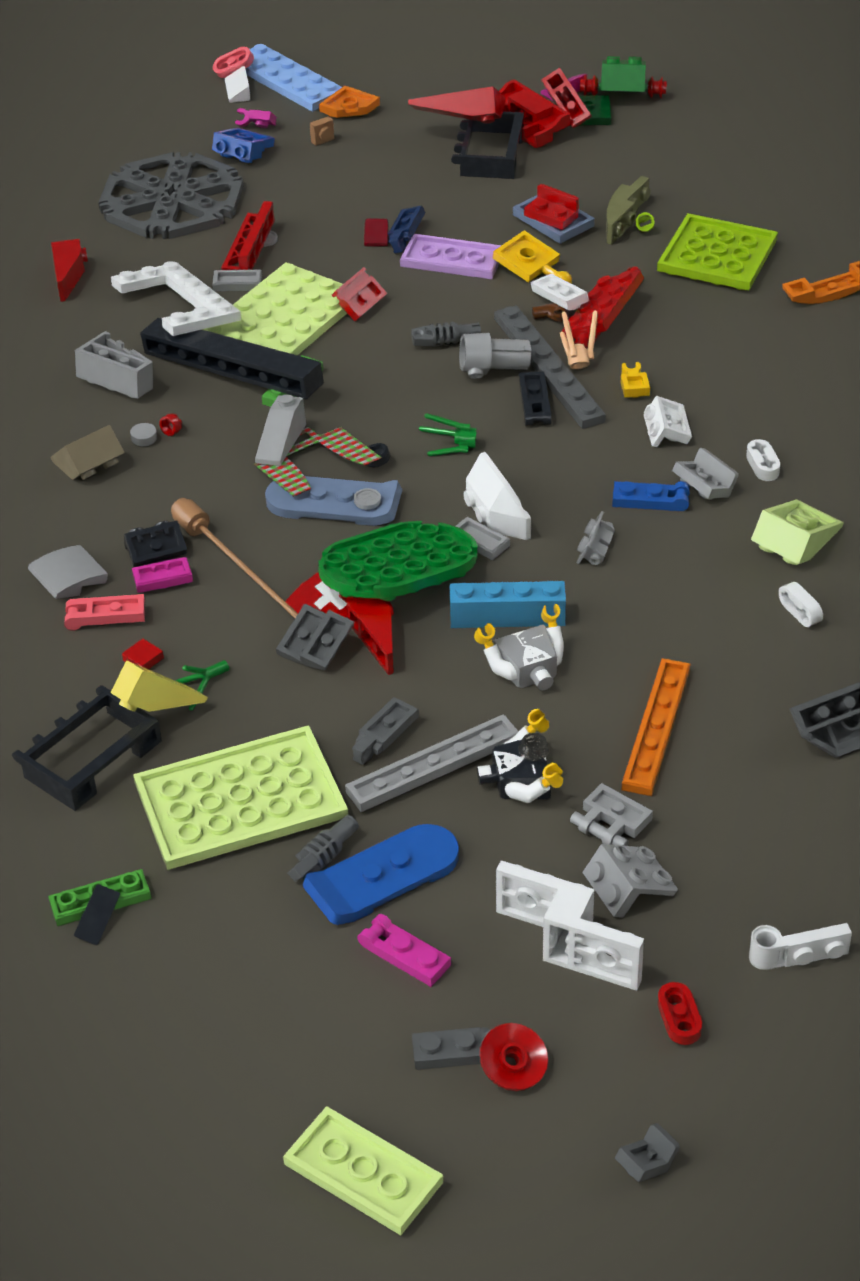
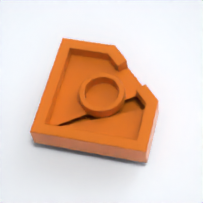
(348, 103)

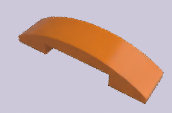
(824, 290)

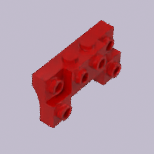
(540, 115)

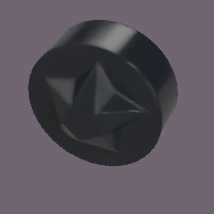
(383, 451)

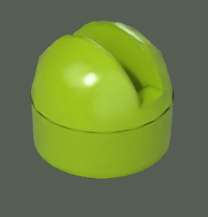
(644, 217)

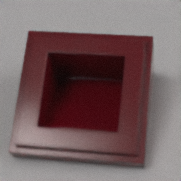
(376, 232)

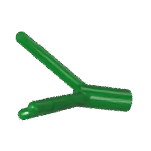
(204, 674)

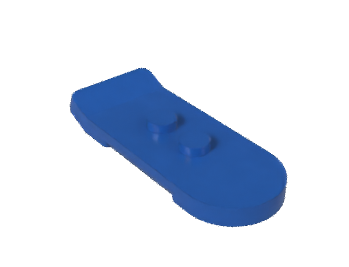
(383, 872)

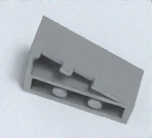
(114, 367)

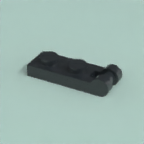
(534, 398)

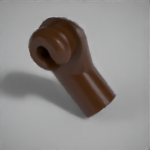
(550, 311)

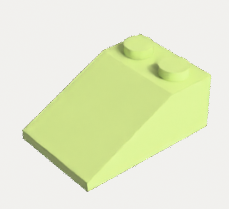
(794, 531)

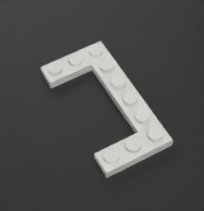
(210, 307)

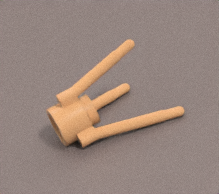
(577, 354)

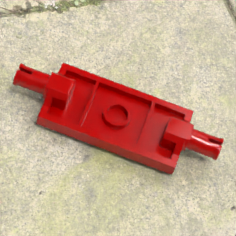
(608, 300)

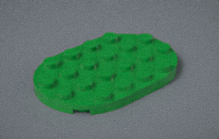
(397, 560)

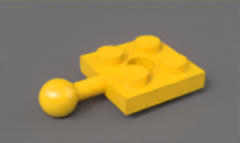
(515, 257)

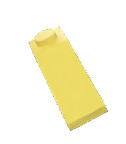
(152, 691)

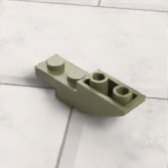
(623, 207)

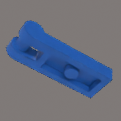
(651, 496)

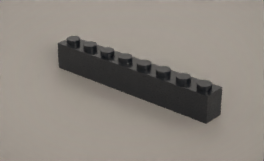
(235, 359)

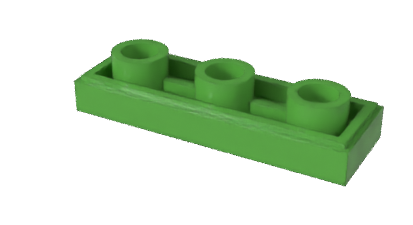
(71, 904)

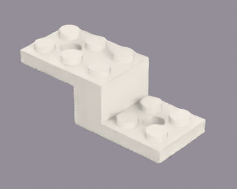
(568, 925)

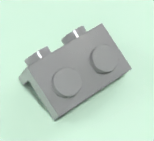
(707, 475)

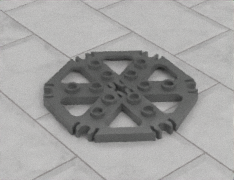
(170, 195)

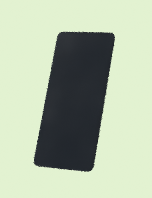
(97, 914)

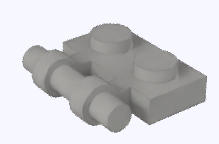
(616, 810)

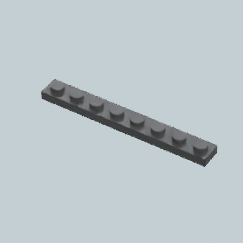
(557, 375)

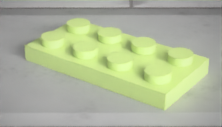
(363, 1170)

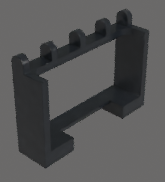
(489, 166)
(82, 786)

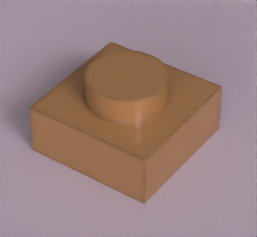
(322, 131)

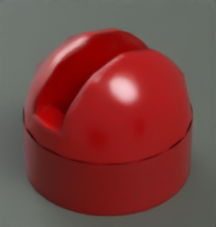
(166, 421)

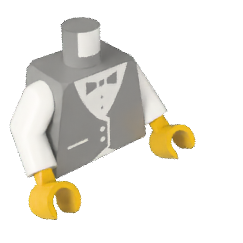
(527, 655)

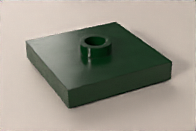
(599, 109)

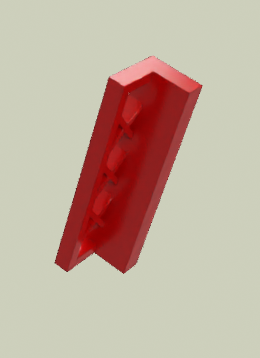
(255, 239)

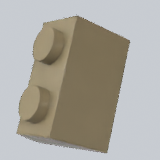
(89, 453)

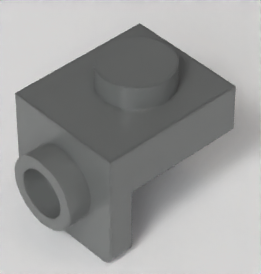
(649, 1156)

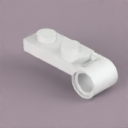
(773, 950)

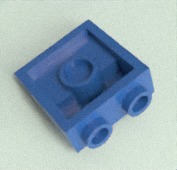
(241, 144)

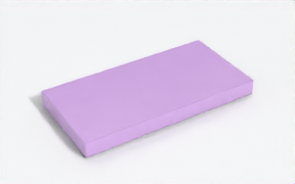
(450, 256)

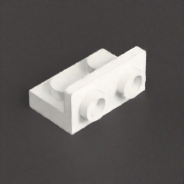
(666, 420)

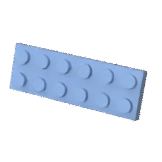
(289, 78)

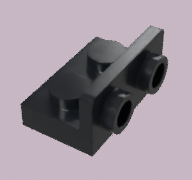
(155, 543)

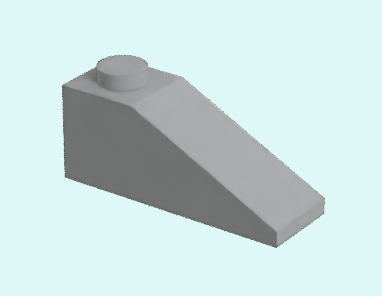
(281, 430)

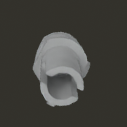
(481, 352)

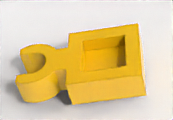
(634, 382)

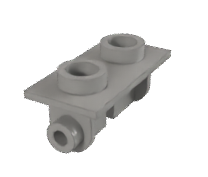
(596, 543)

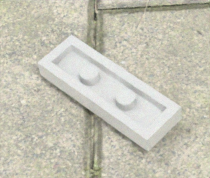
(560, 292)

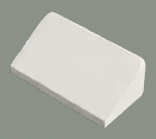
(238, 86)

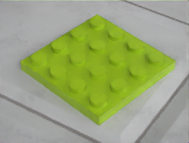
(717, 251)

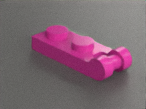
(404, 950)

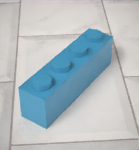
(505, 603)

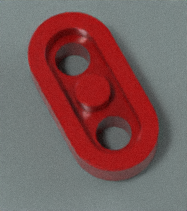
(679, 1016)

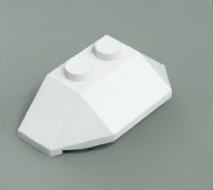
(495, 500)

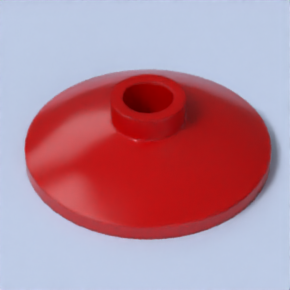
(522, 1045)

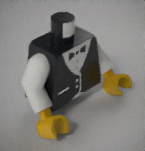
(517, 776)

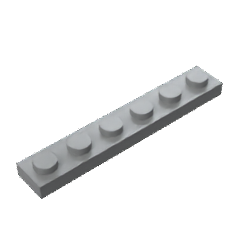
(429, 763)

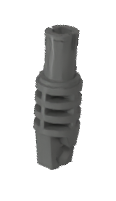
(439, 334)
(323, 848)

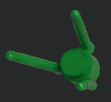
(464, 435)

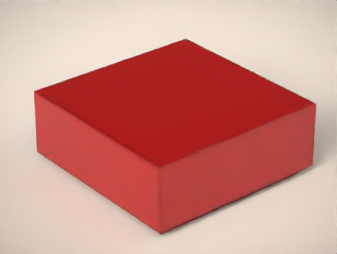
(143, 654)

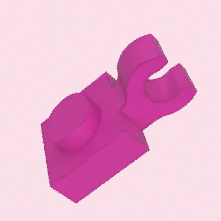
(260, 118)

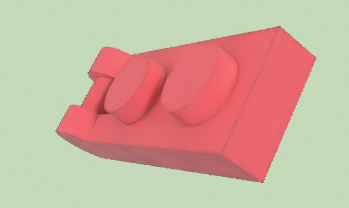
(104, 610)

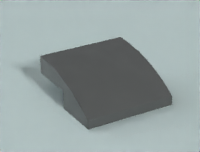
(314, 637)

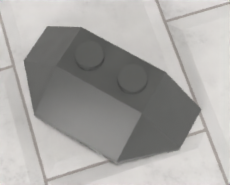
(831, 721)

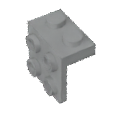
(623, 873)

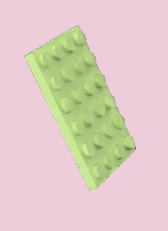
(286, 310)
(239, 797)

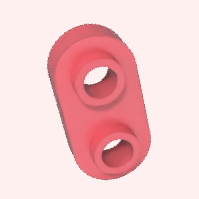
(232, 61)

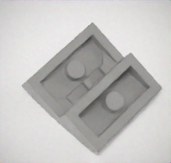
(67, 570)

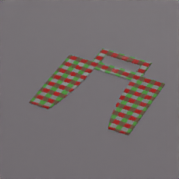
(337, 440)

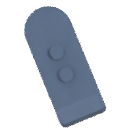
(335, 501)

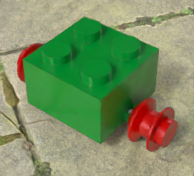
(623, 76)

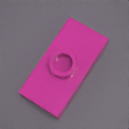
(162, 574)

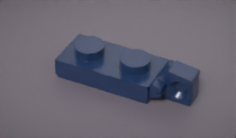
(405, 227)

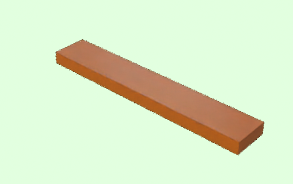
(656, 727)

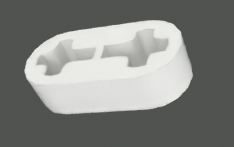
(763, 460)
(800, 604)

